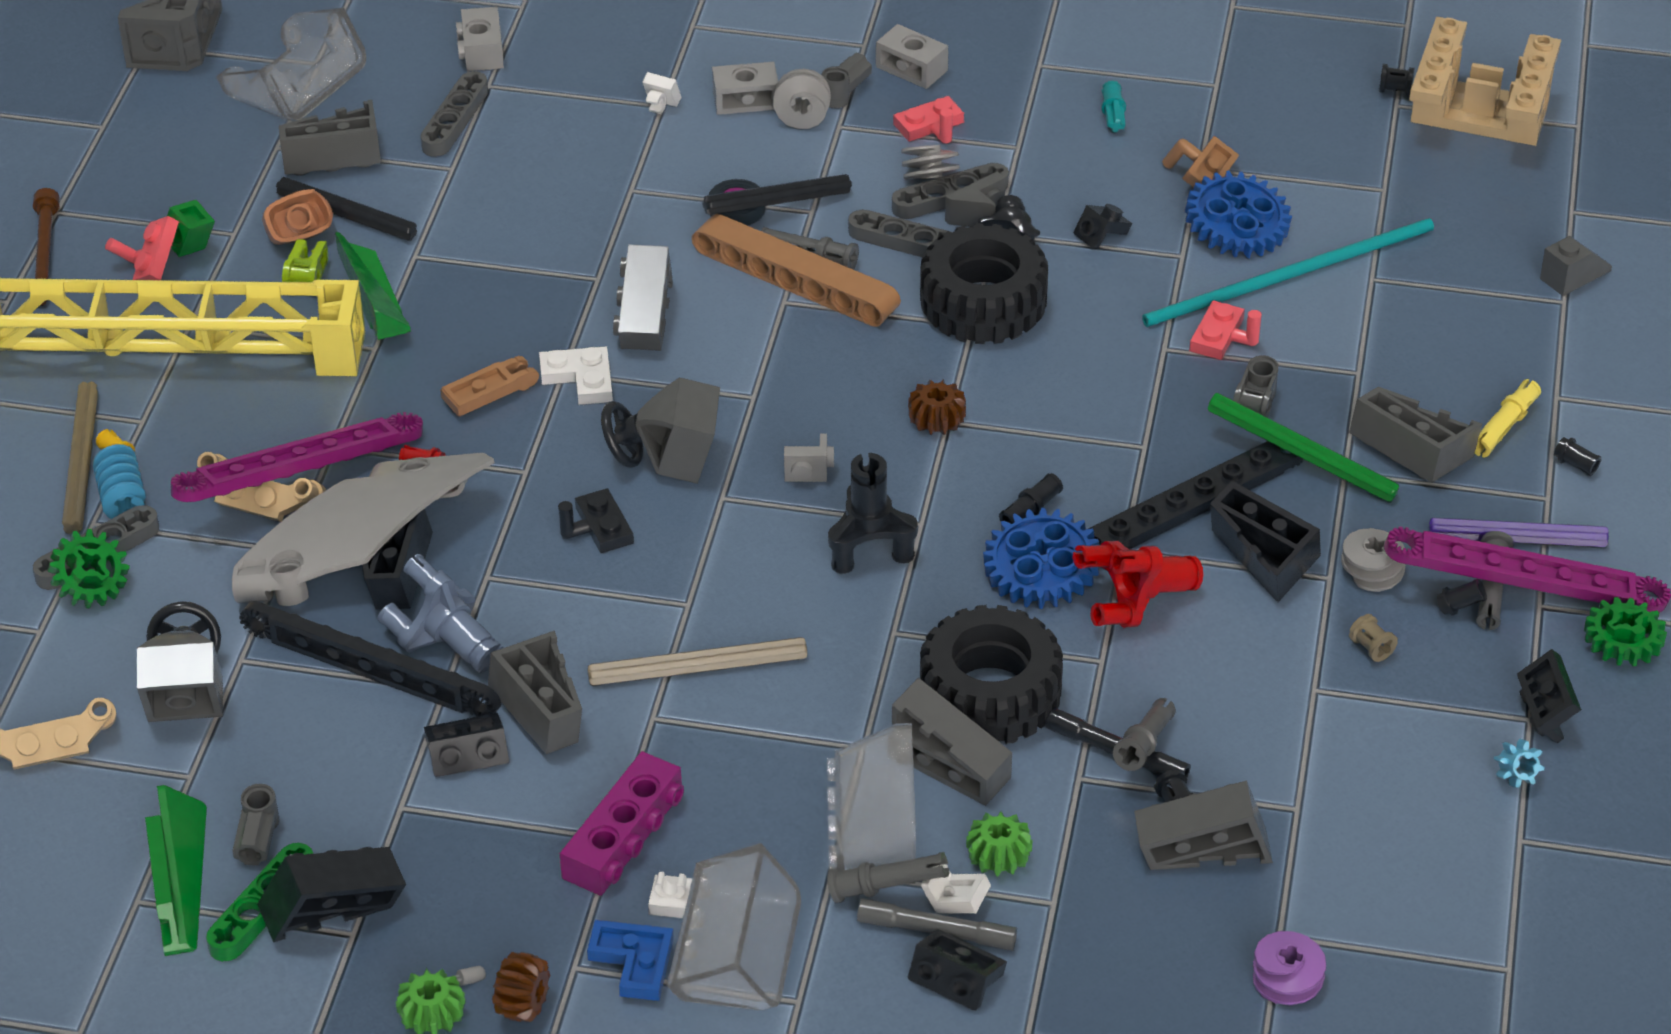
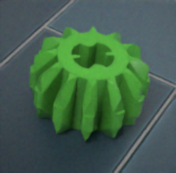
(999, 843)
(430, 1002)

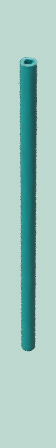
(1288, 272)

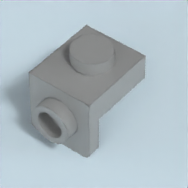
(808, 462)

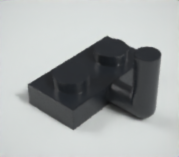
(599, 518)

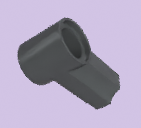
(846, 78)
(256, 824)

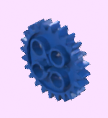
(1238, 214)
(1036, 558)

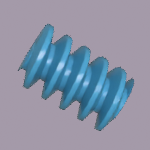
(118, 479)

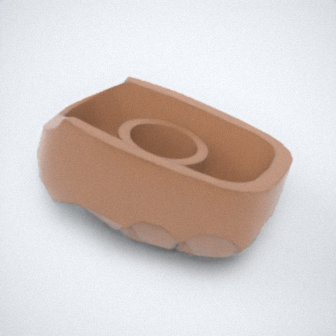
(297, 217)

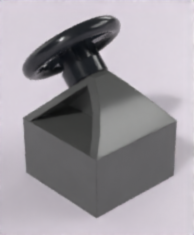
(672, 425)
(180, 667)

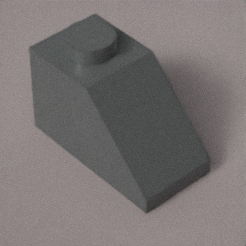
(1571, 265)

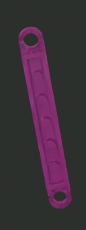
(295, 457)
(1524, 568)

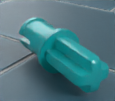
(1113, 105)

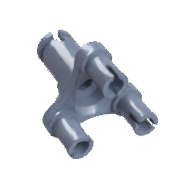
(442, 618)

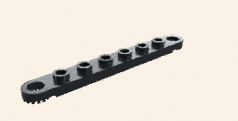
(1193, 496)
(369, 660)

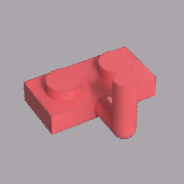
(930, 118)
(153, 256)
(1221, 327)

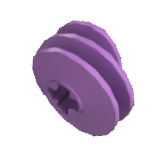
(1288, 968)

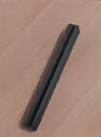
(777, 194)
(355, 211)

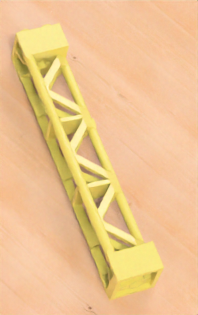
(333, 339)

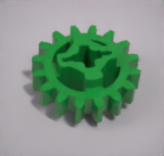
(96, 556)
(1625, 631)

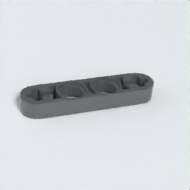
(448, 111)
(915, 199)
(872, 229)
(132, 526)

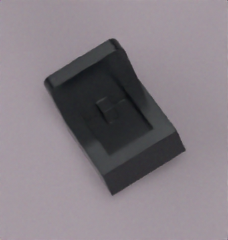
(1098, 221)

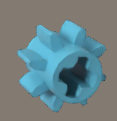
(1528, 764)

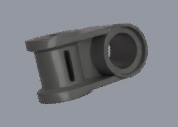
(1258, 384)

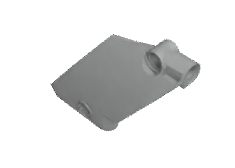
(347, 525)

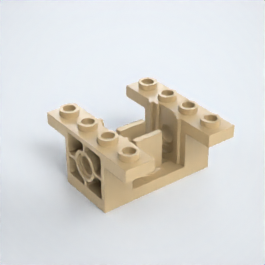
(1480, 103)

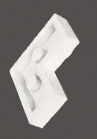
(584, 366)

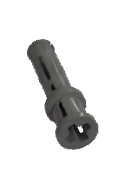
(840, 253)
(1492, 606)
(1141, 738)
(869, 878)

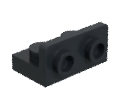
(1548, 694)
(466, 744)
(954, 968)

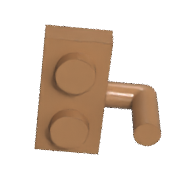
(1213, 158)

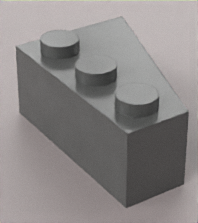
(330, 142)
(1412, 435)

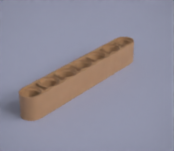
(796, 270)

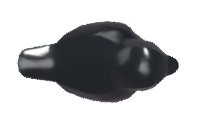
(1011, 213)

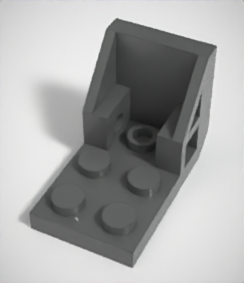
(168, 33)

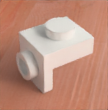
(956, 892)

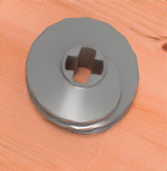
(802, 98)
(928, 162)
(1367, 561)

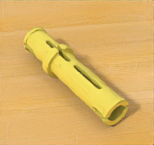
(1513, 409)

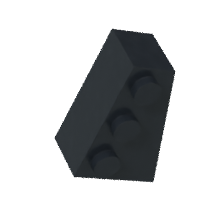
(1265, 538)

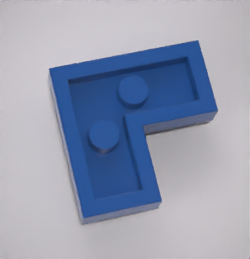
(640, 949)

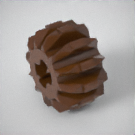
(937, 407)
(521, 986)

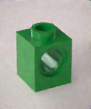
(193, 227)

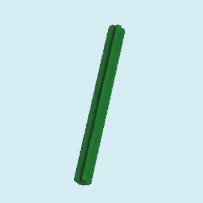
(1303, 447)

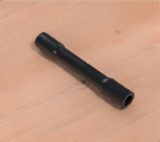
(1080, 730)

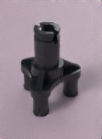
(870, 517)

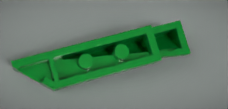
(376, 292)
(177, 866)

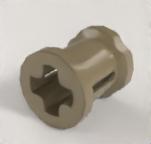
(1373, 637)

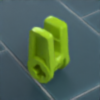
(304, 268)

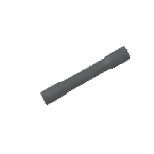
(981, 932)

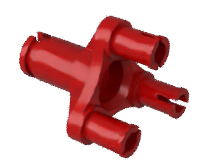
(1137, 578)

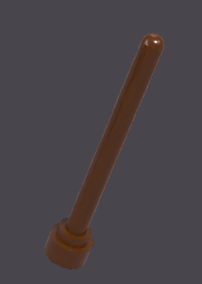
(45, 204)

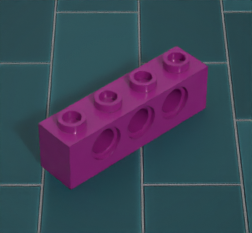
(621, 823)

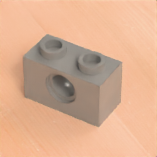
(480, 39)
(912, 56)
(744, 87)

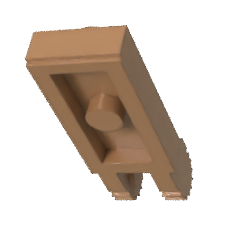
(489, 385)

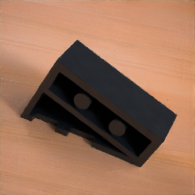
(385, 570)
(330, 886)

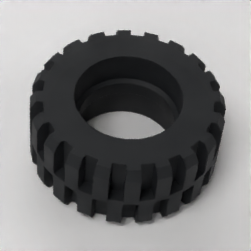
(977, 310)
(1003, 642)

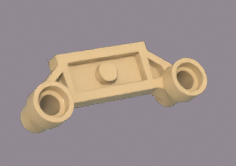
(270, 498)
(55, 738)

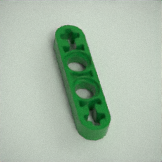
(246, 930)

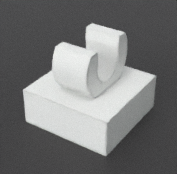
(661, 91)
(669, 895)

